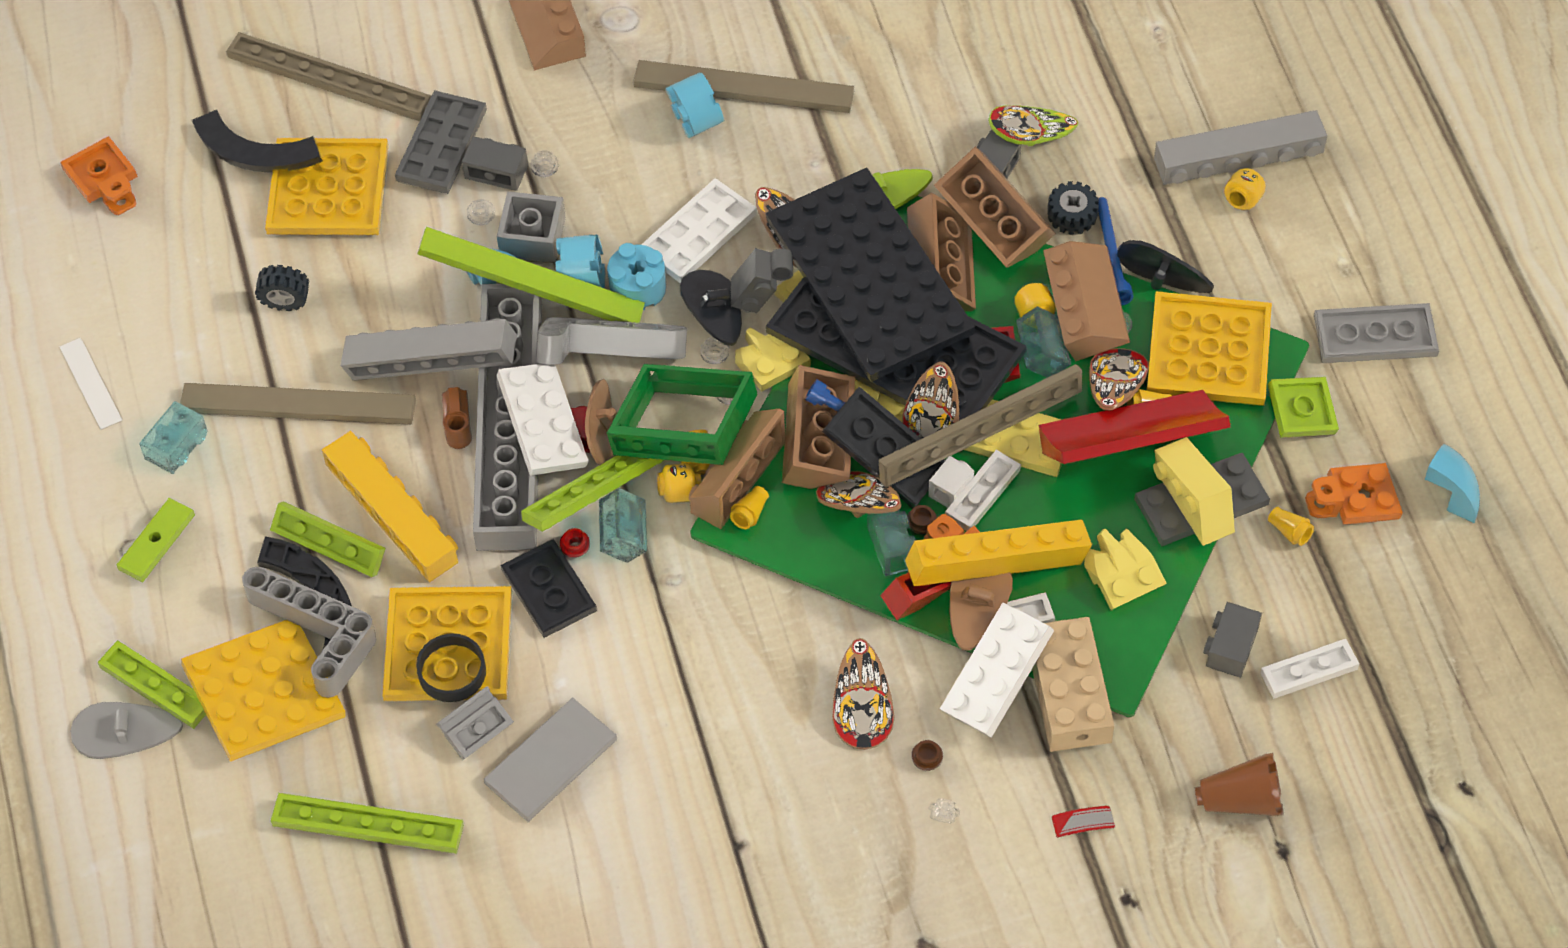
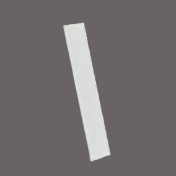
(90, 383)

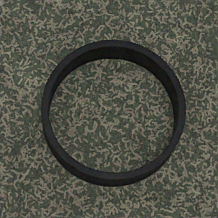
(449, 640)

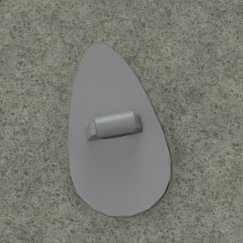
(121, 729)

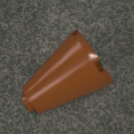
(1243, 789)

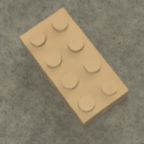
(1072, 688)

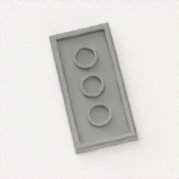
(1376, 333)
(550, 759)

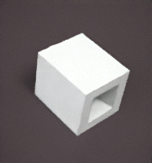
(950, 481)

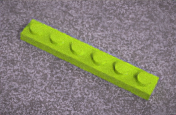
(585, 490)
(367, 823)

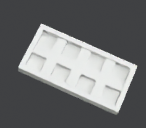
(700, 228)
(542, 418)
(997, 669)

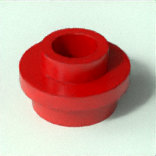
(571, 536)

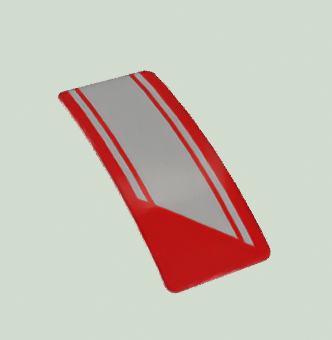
(1082, 820)

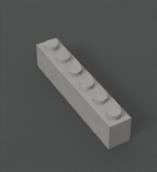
(1240, 147)
(429, 349)

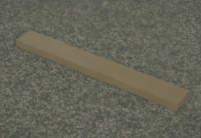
(328, 76)
(750, 86)
(299, 403)
(980, 425)

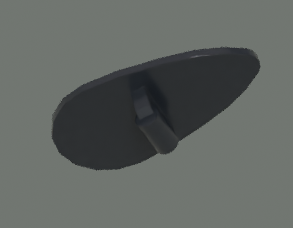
(1161, 267)
(709, 300)

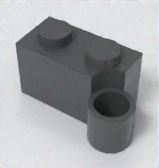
(758, 278)

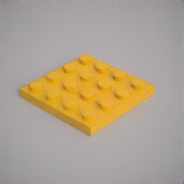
(332, 196)
(1210, 347)
(428, 612)
(260, 689)

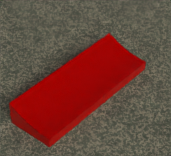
(1131, 427)

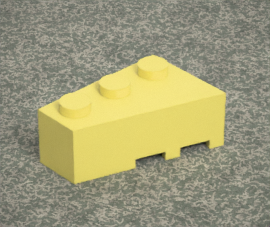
(1196, 489)

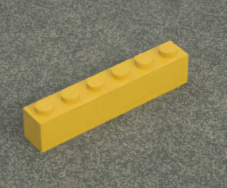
(391, 506)
(998, 552)

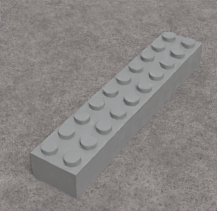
(500, 469)

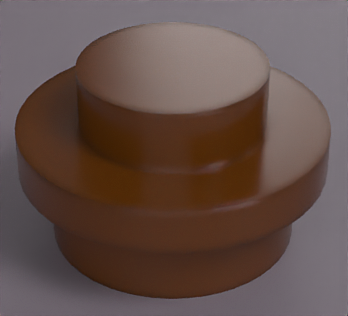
(920, 518)
(927, 755)

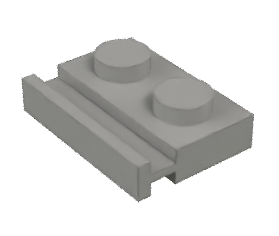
(474, 723)

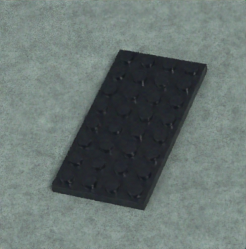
(870, 274)
(977, 362)

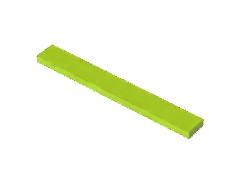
(529, 277)

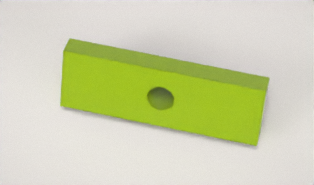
(165, 529)

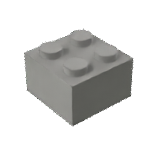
(531, 226)

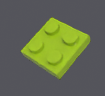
(1303, 407)

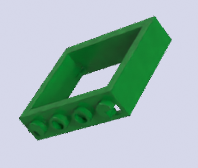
(683, 446)

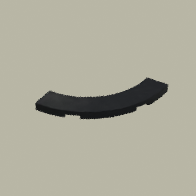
(251, 154)
(302, 568)

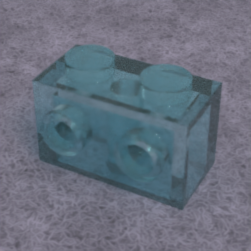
(1043, 342)
(174, 437)
(622, 525)
(890, 540)

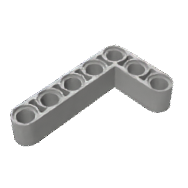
(566, 335)
(318, 614)

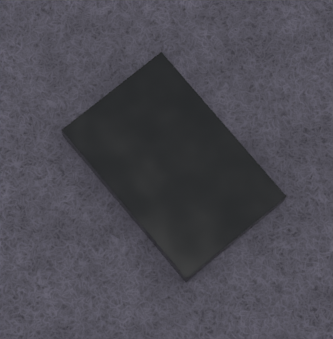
(548, 588)

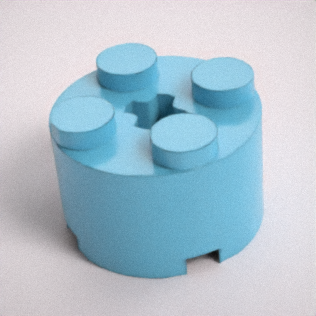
(695, 104)
(581, 258)
(637, 273)

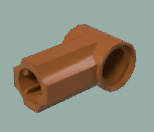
(456, 418)

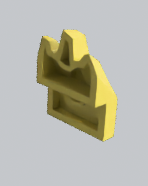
(769, 359)
(1122, 568)

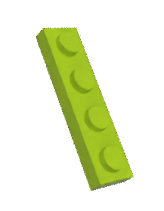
(327, 539)
(153, 683)

